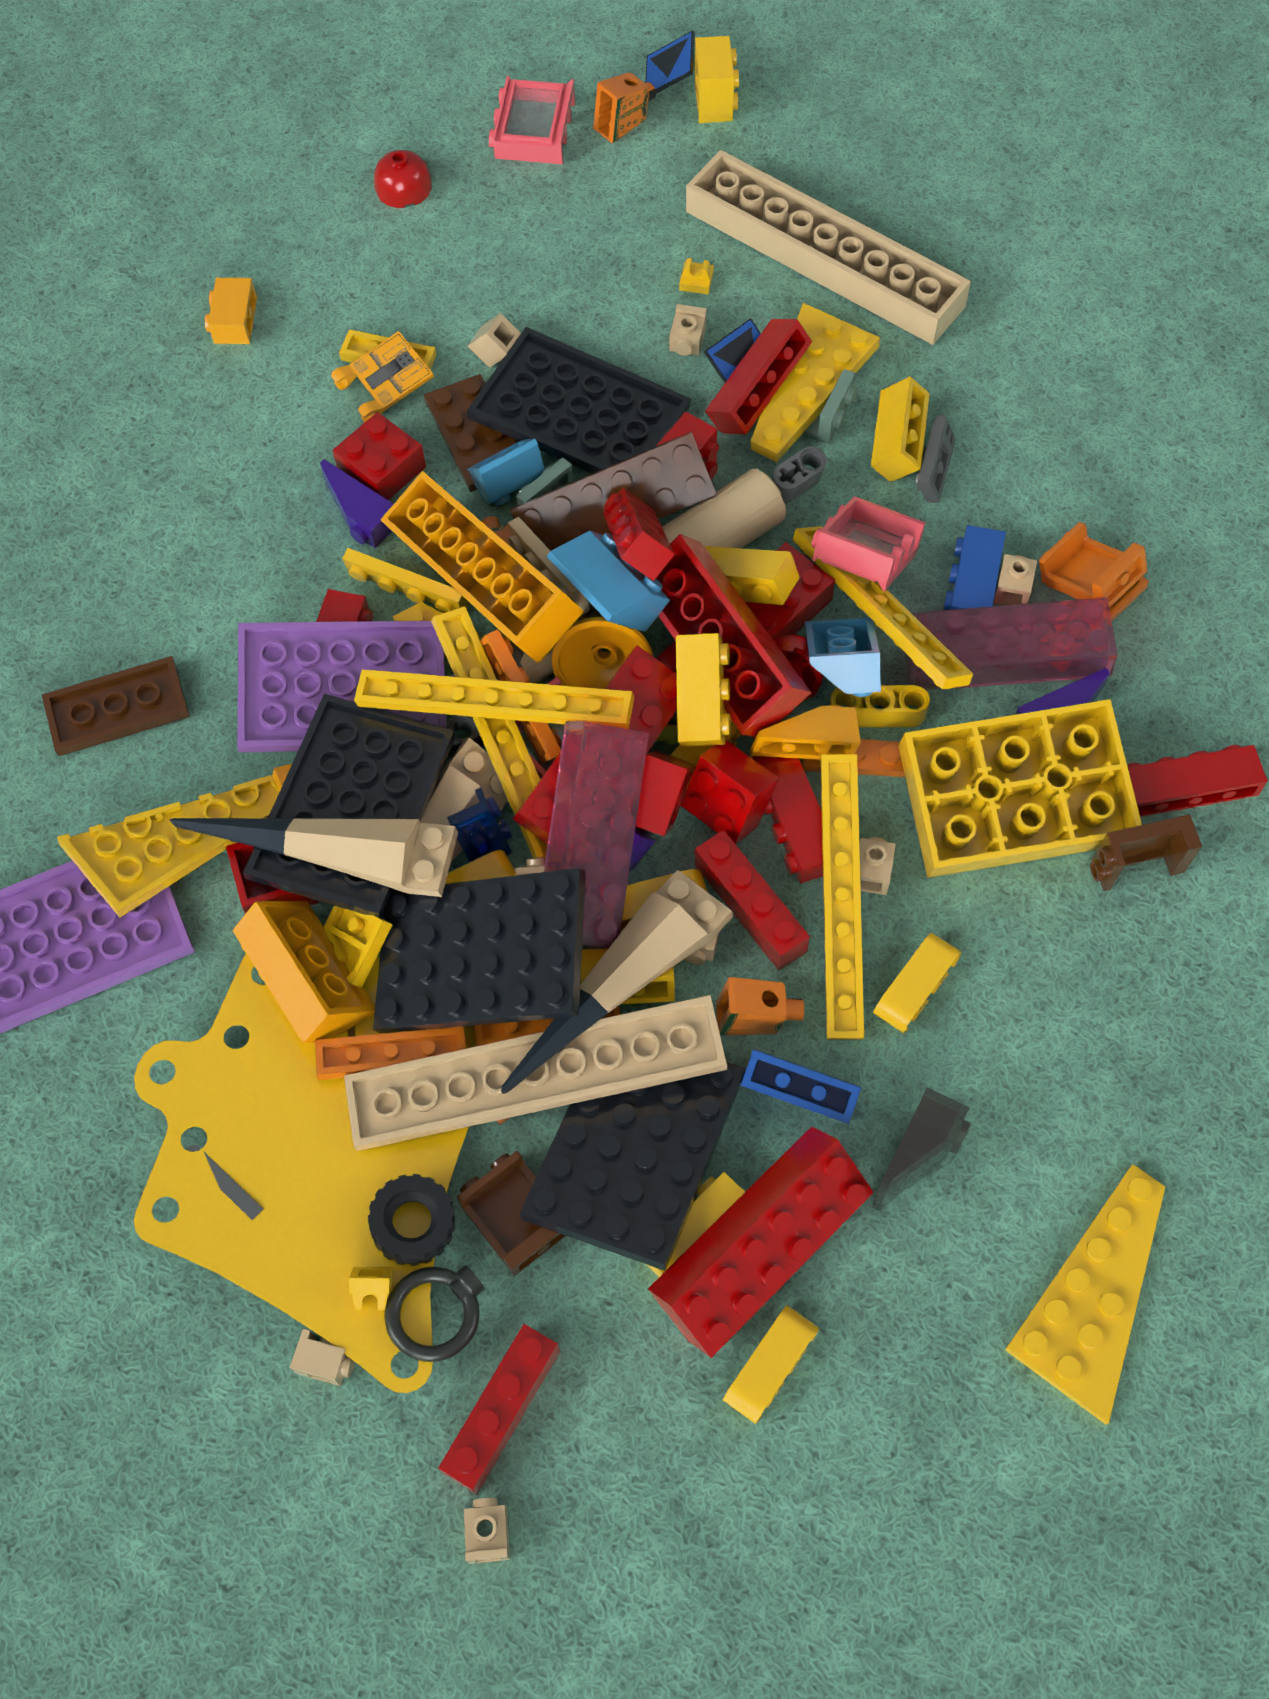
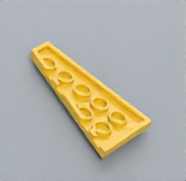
(812, 380)
(148, 853)
(1088, 1310)

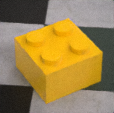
(715, 79)

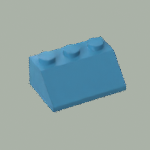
(608, 581)
(846, 653)

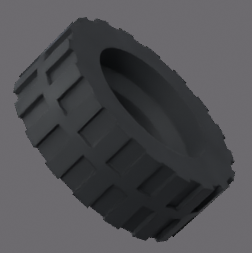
(405, 1190)

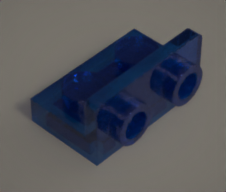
(480, 829)

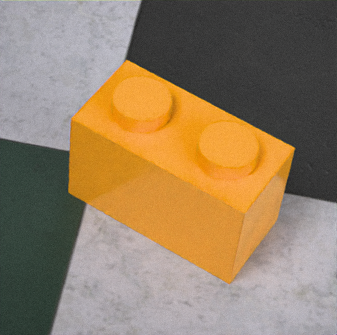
(231, 310)

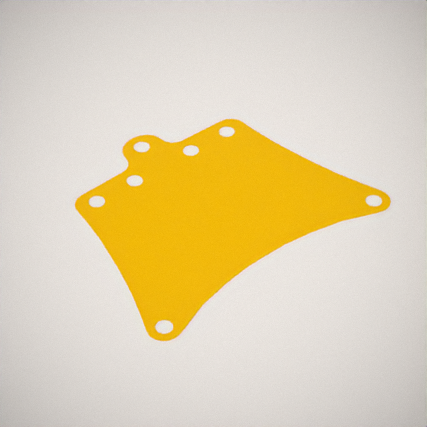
(295, 1155)

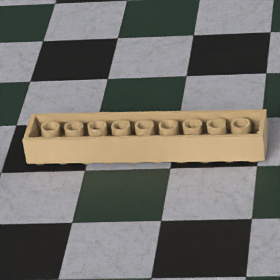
(827, 246)

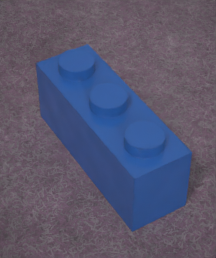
(977, 568)
(801, 1086)

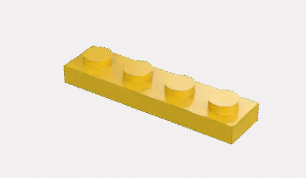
(395, 578)

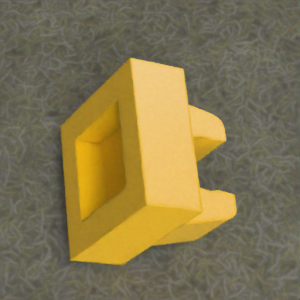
(696, 277)
(371, 1281)

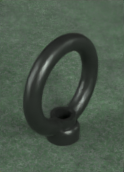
(464, 1286)

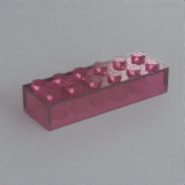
(1023, 641)
(597, 818)

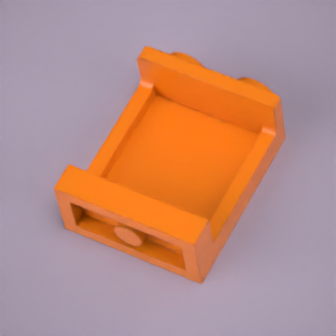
(1090, 568)

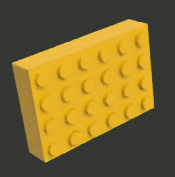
(1017, 787)

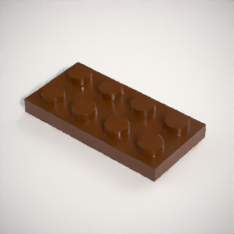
(465, 438)
(115, 706)

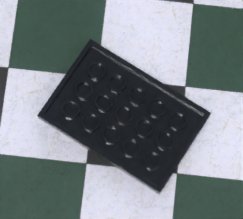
(575, 404)
(352, 768)
(483, 953)
(633, 1165)

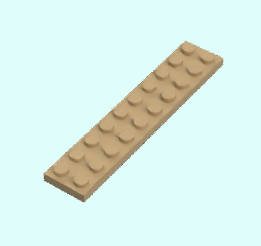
(466, 1084)

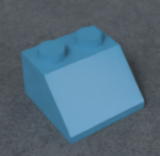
(507, 471)

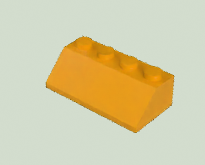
(302, 969)

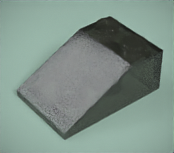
(932, 1133)

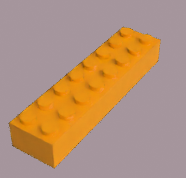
(482, 567)

